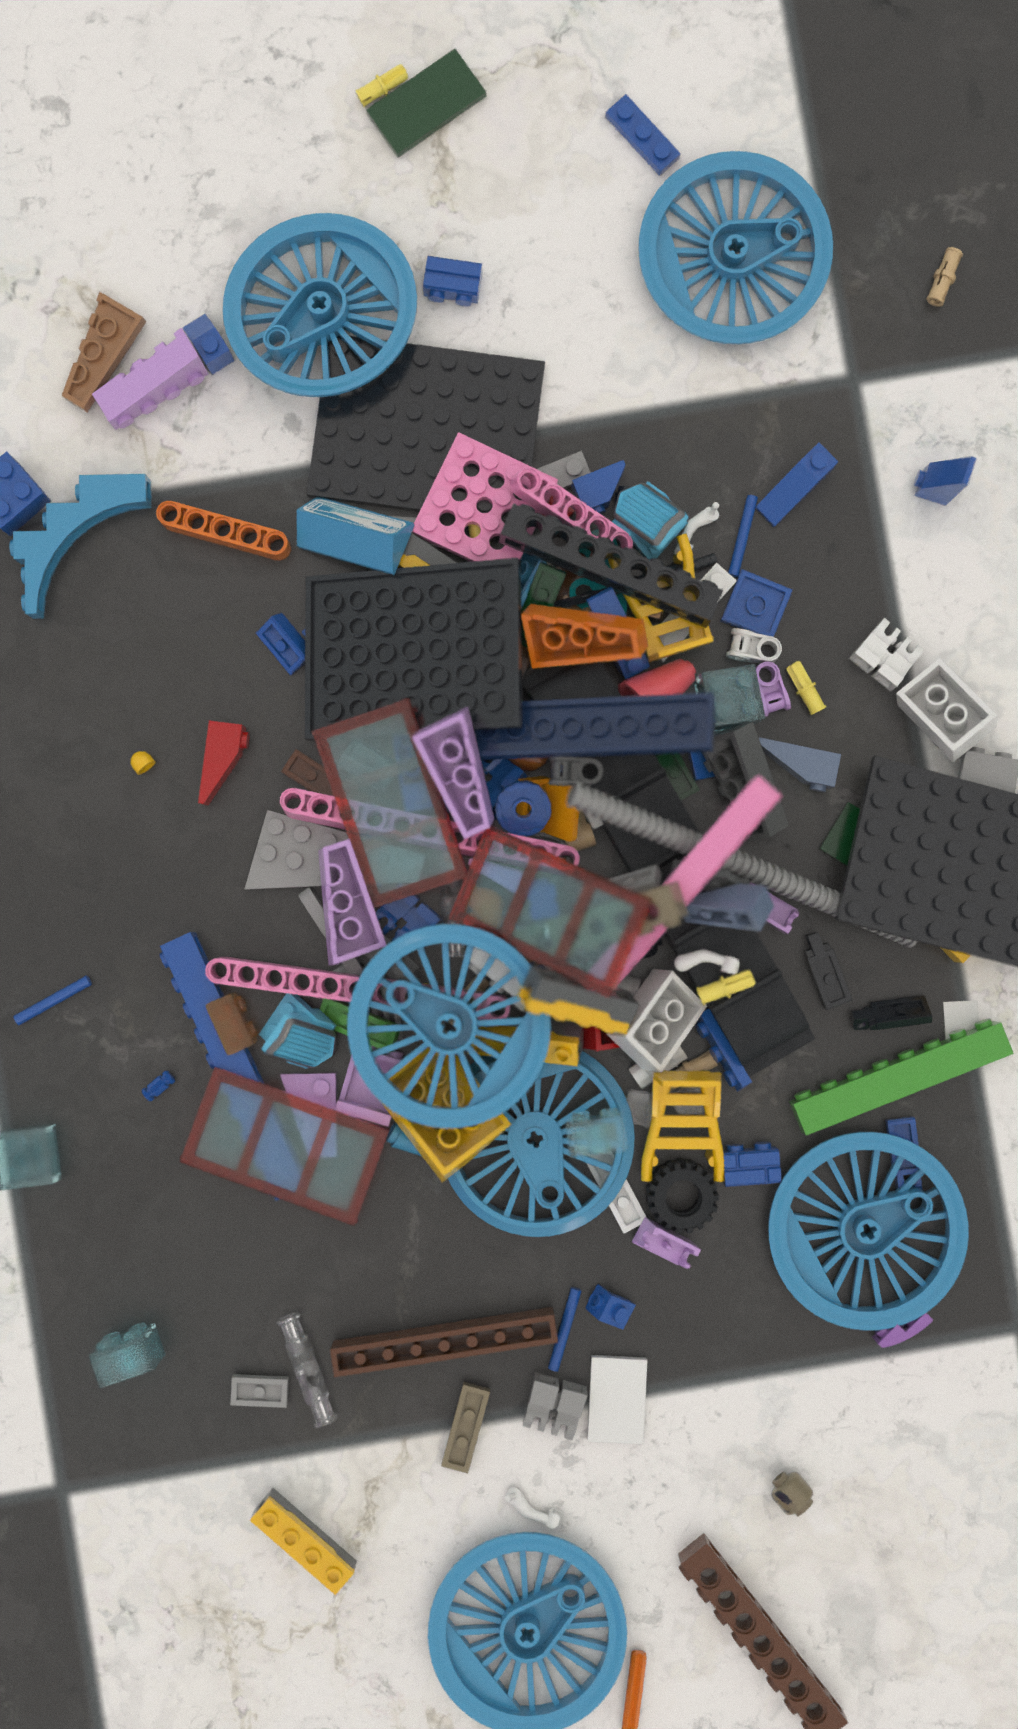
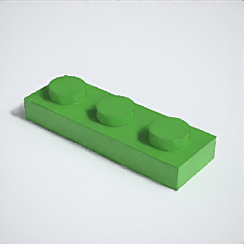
(338, 1013)

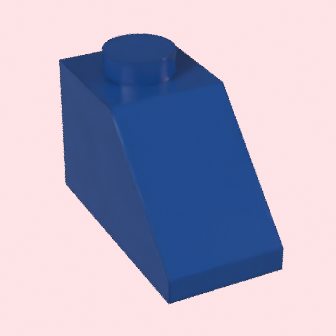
(208, 344)
(598, 486)

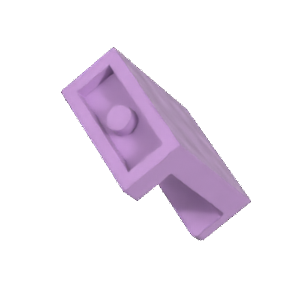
(358, 1099)

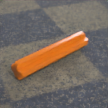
(634, 1689)

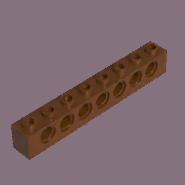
(703, 1555)

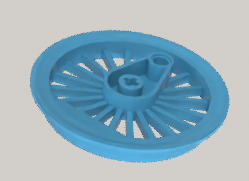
(755, 239)
(320, 306)
(424, 1013)
(545, 1163)
(888, 1222)
(548, 1613)

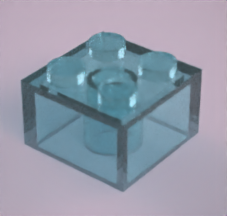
(736, 695)
(596, 1133)
(29, 1157)
(126, 1354)

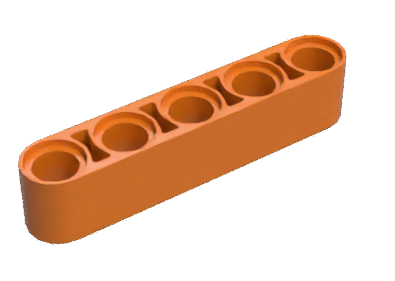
(213, 521)

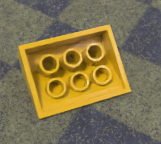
(444, 1148)

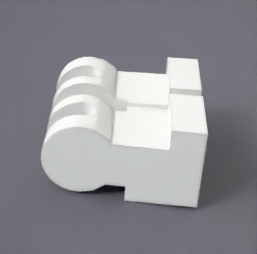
(874, 653)

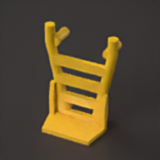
(698, 635)
(709, 1098)

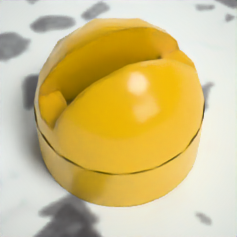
(142, 762)

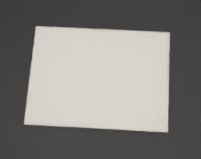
(960, 1015)

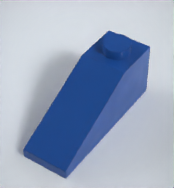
(944, 479)
(796, 484)
(608, 603)

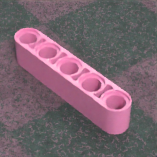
(562, 500)

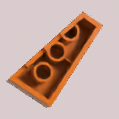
(580, 637)

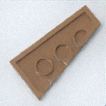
(105, 345)

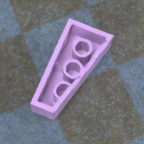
(151, 381)
(456, 767)
(347, 907)

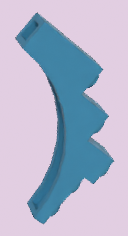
(65, 522)

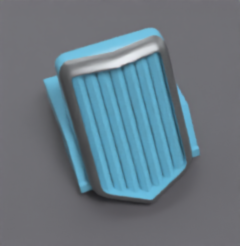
(648, 518)
(299, 1033)

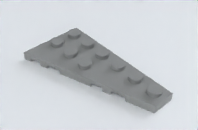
(289, 853)

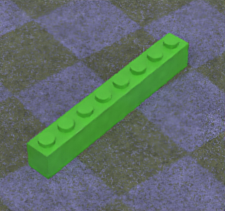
(901, 1076)

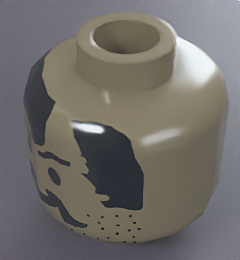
(792, 1493)

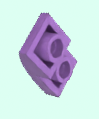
(900, 1333)

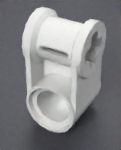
(751, 646)

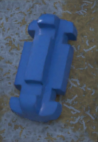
(158, 1086)

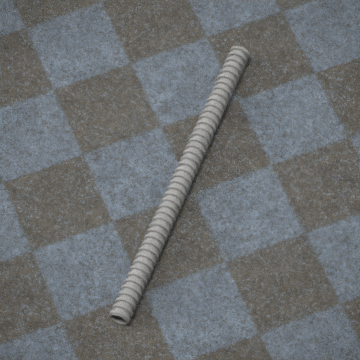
(685, 840)

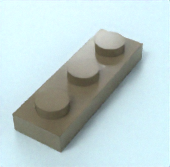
(465, 1427)

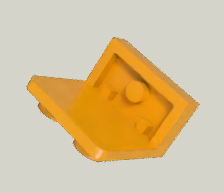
(563, 819)

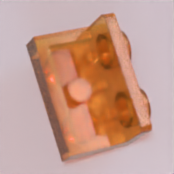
(231, 1023)

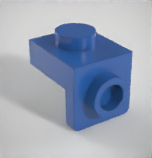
(610, 1307)

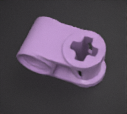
(773, 689)

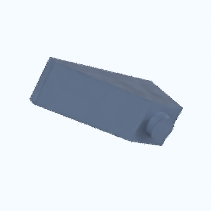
(806, 764)
(732, 907)

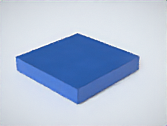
(756, 604)

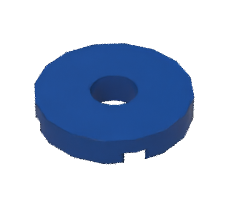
(523, 792)

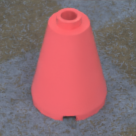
(664, 680)

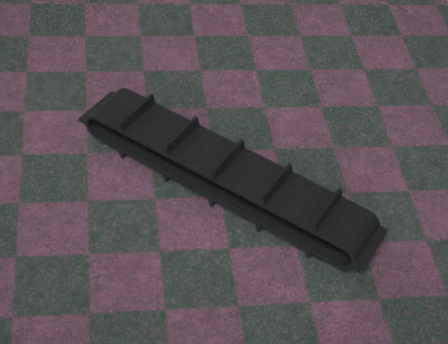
(757, 1021)

